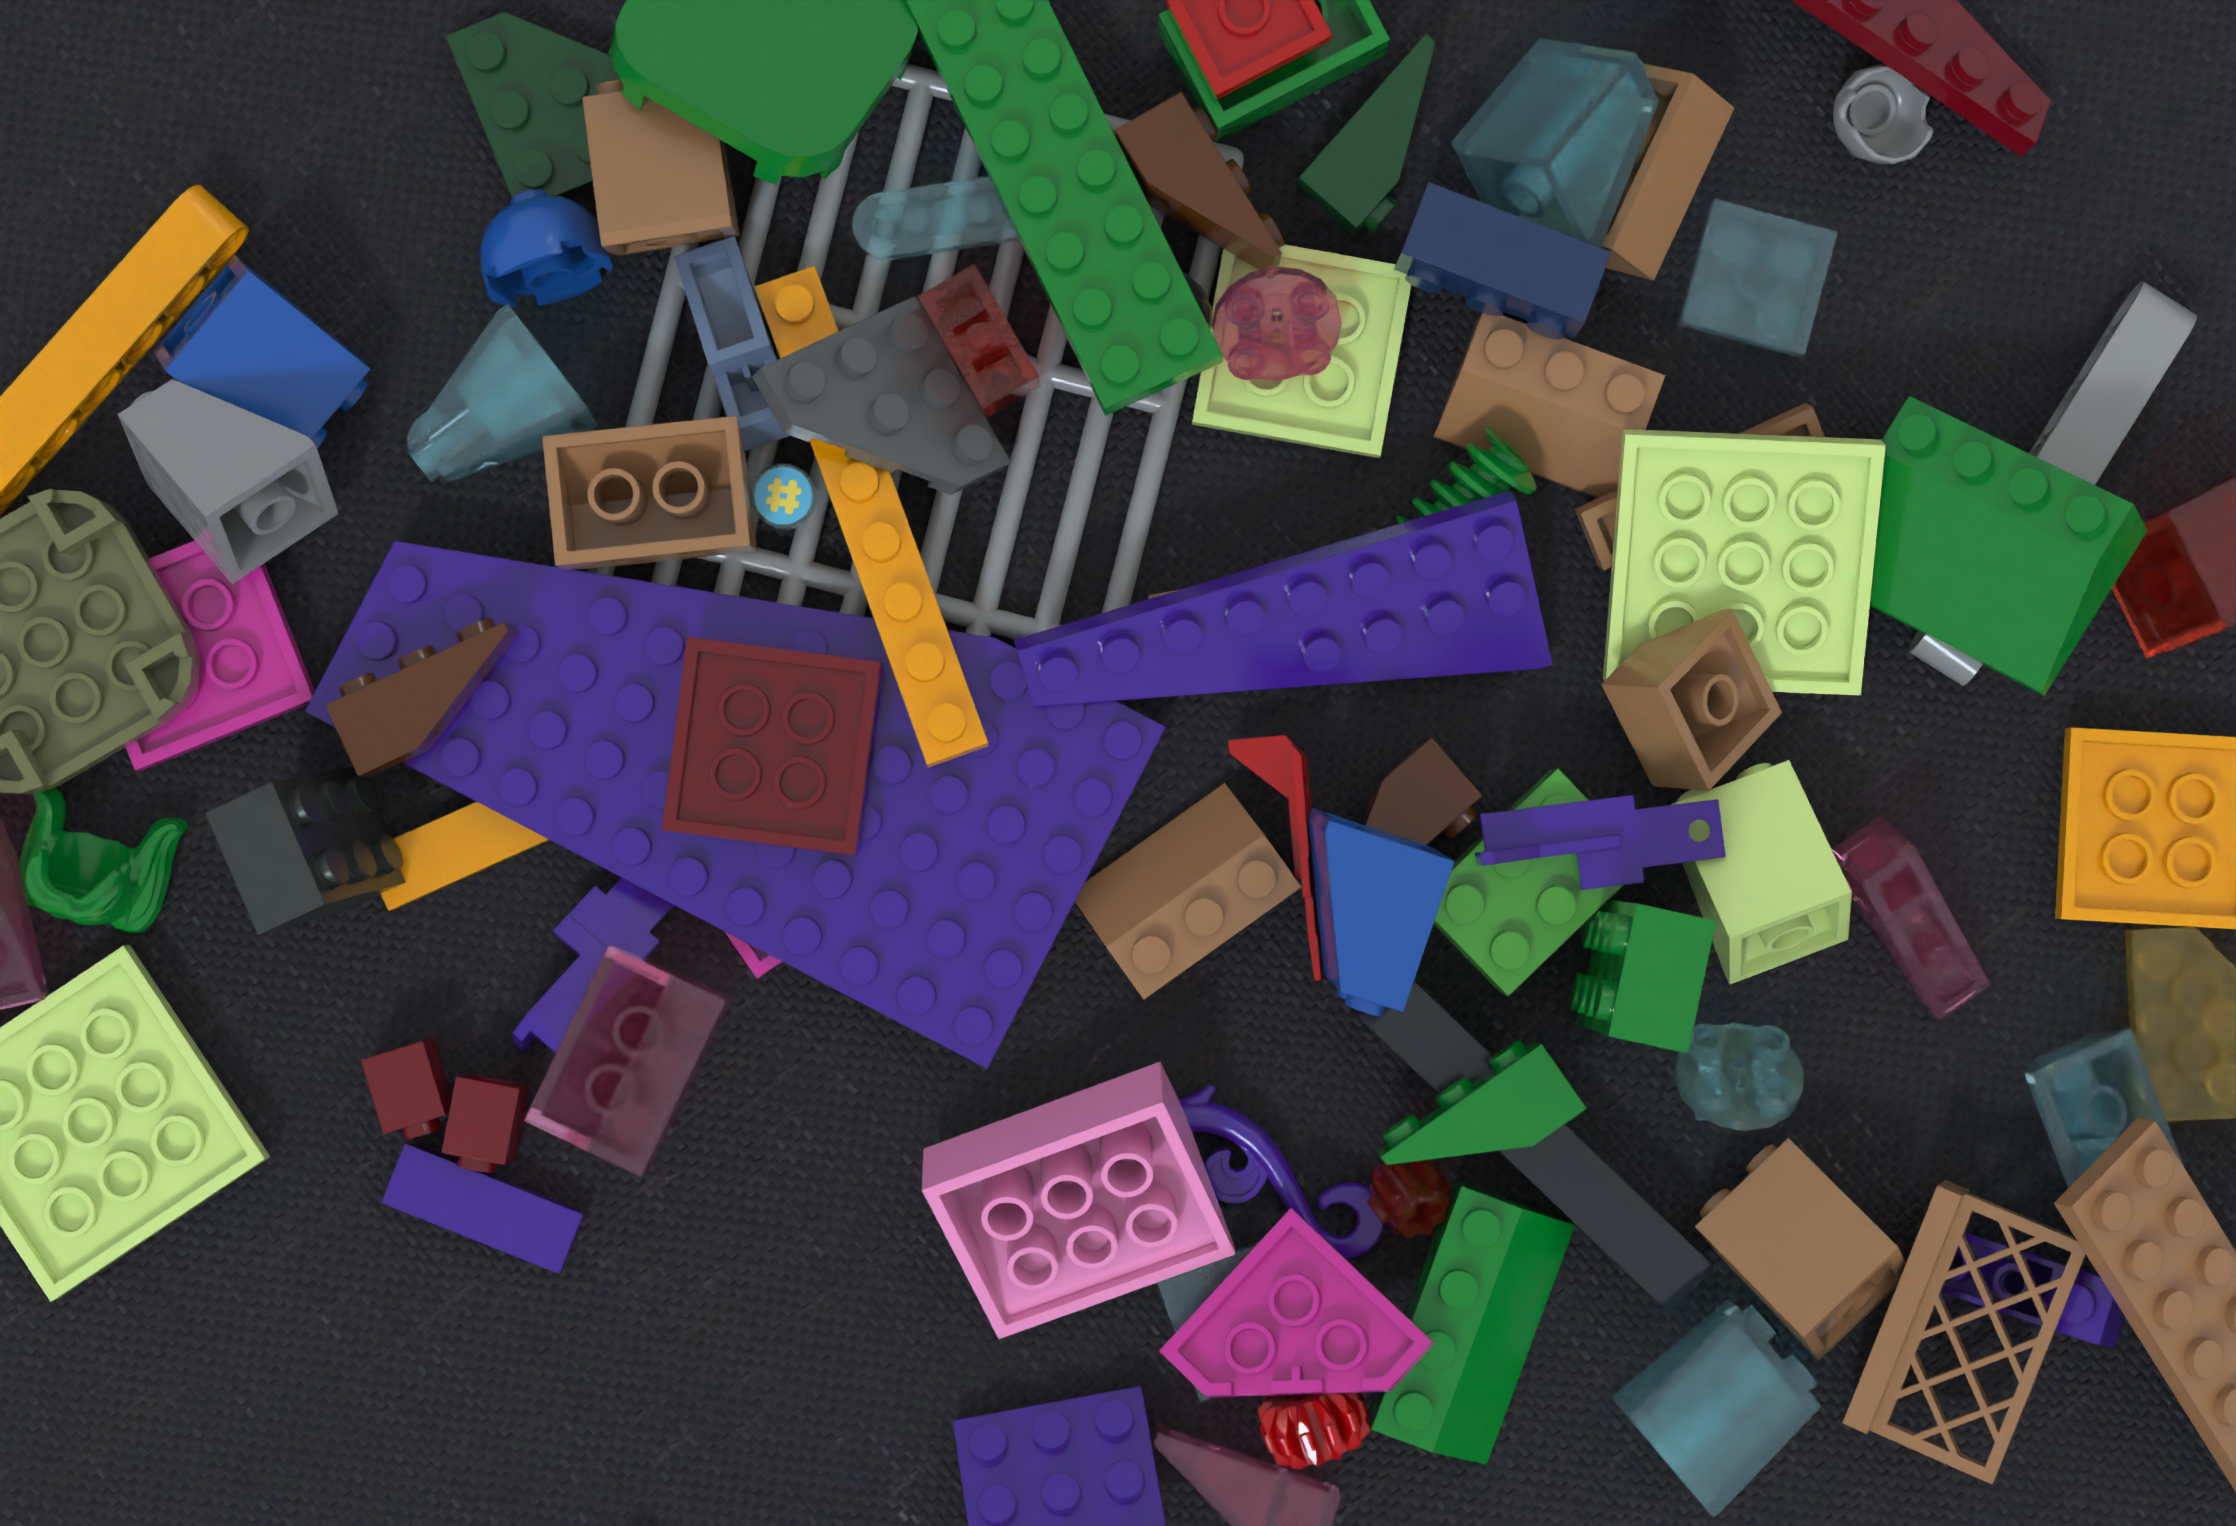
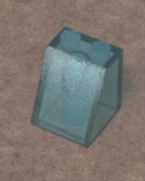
(1561, 137)
(1720, 1403)

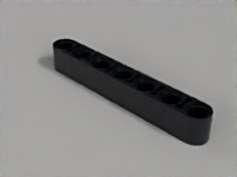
(1558, 1164)

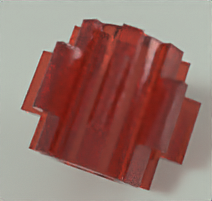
(1409, 1197)

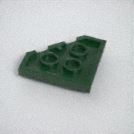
(531, 100)

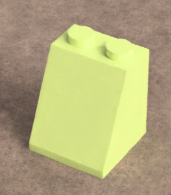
(1780, 881)

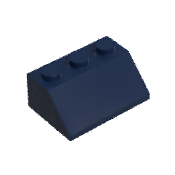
(1501, 262)

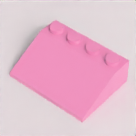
(1076, 1201)

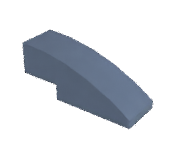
(731, 334)

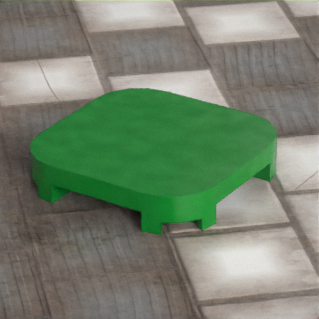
(766, 74)

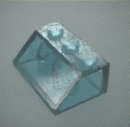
(2091, 1096)

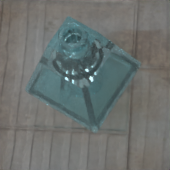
(497, 405)

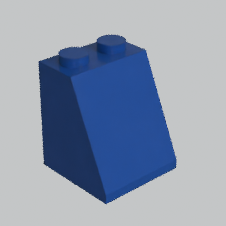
(262, 354)
(1373, 908)

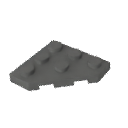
(887, 400)

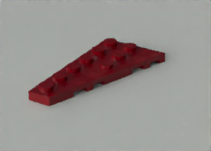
(1947, 57)

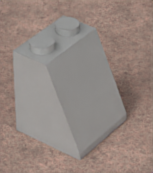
(228, 475)

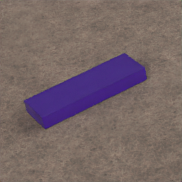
(483, 1207)

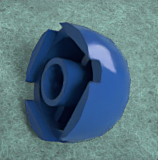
(541, 249)

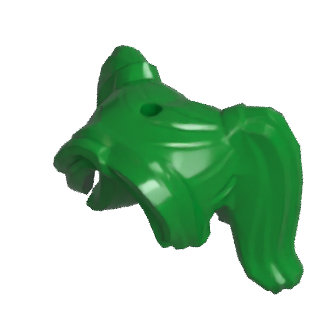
(93, 876)

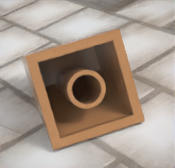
(655, 176)
(1802, 1246)

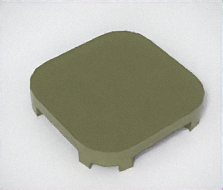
(84, 641)

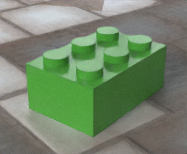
(1517, 911)

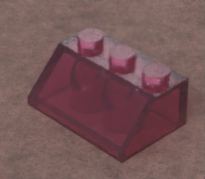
(628, 1059)

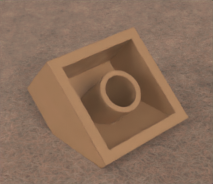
(1692, 701)

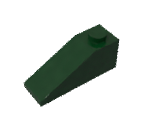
(1366, 158)

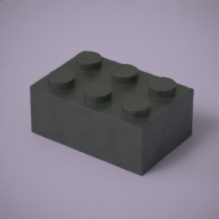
(306, 847)

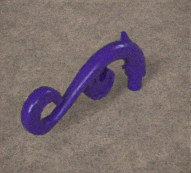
(1268, 1161)

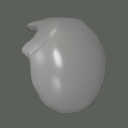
(1881, 116)

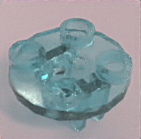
(1767, 1072)

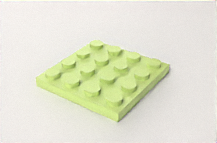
(1755, 529)
(108, 1123)

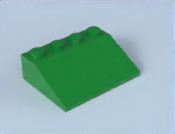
(1993, 545)

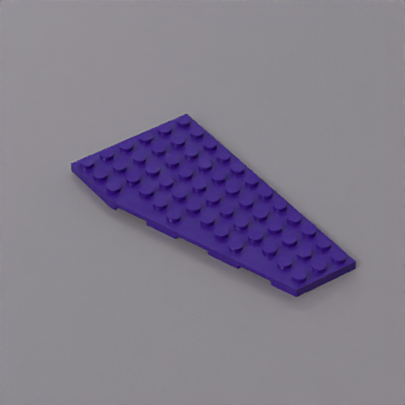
(574, 737)

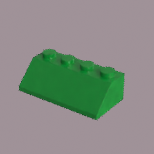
(1481, 1309)

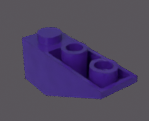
(2088, 1314)

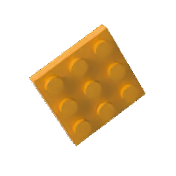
(2147, 828)

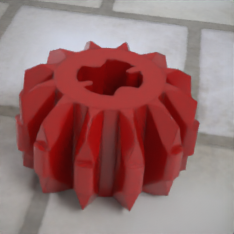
(1312, 1427)

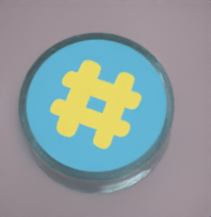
(784, 496)

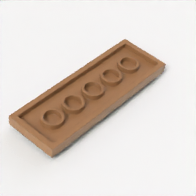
(2166, 1273)

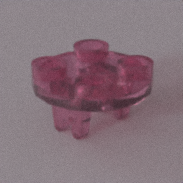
(1307, 324)

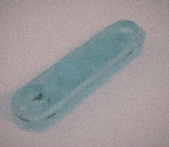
(934, 219)

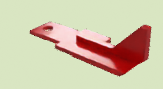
(1286, 770)

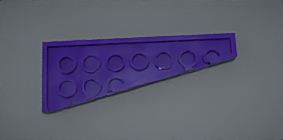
(1377, 607)

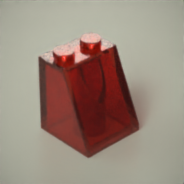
(2183, 571)

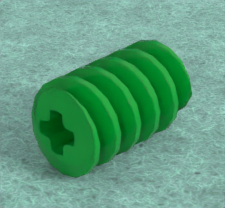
(1491, 474)

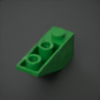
(1503, 1110)

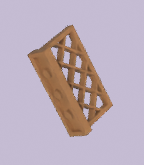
(1912, 1309)

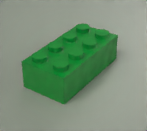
(1642, 974)

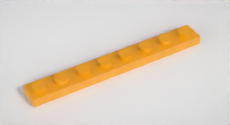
(883, 551)

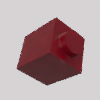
(409, 1088)
(484, 1121)

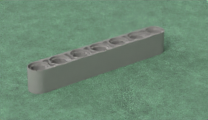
(2096, 413)

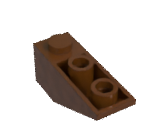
(1192, 183)
(410, 709)
(1423, 797)

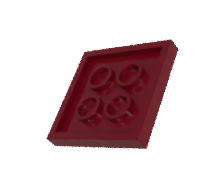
(771, 746)

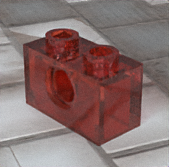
(979, 340)

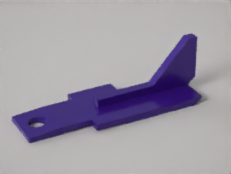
(1606, 834)
(618, 918)

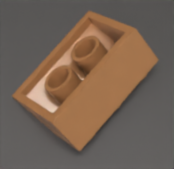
(1665, 171)
(1549, 401)
(649, 494)
(1185, 890)

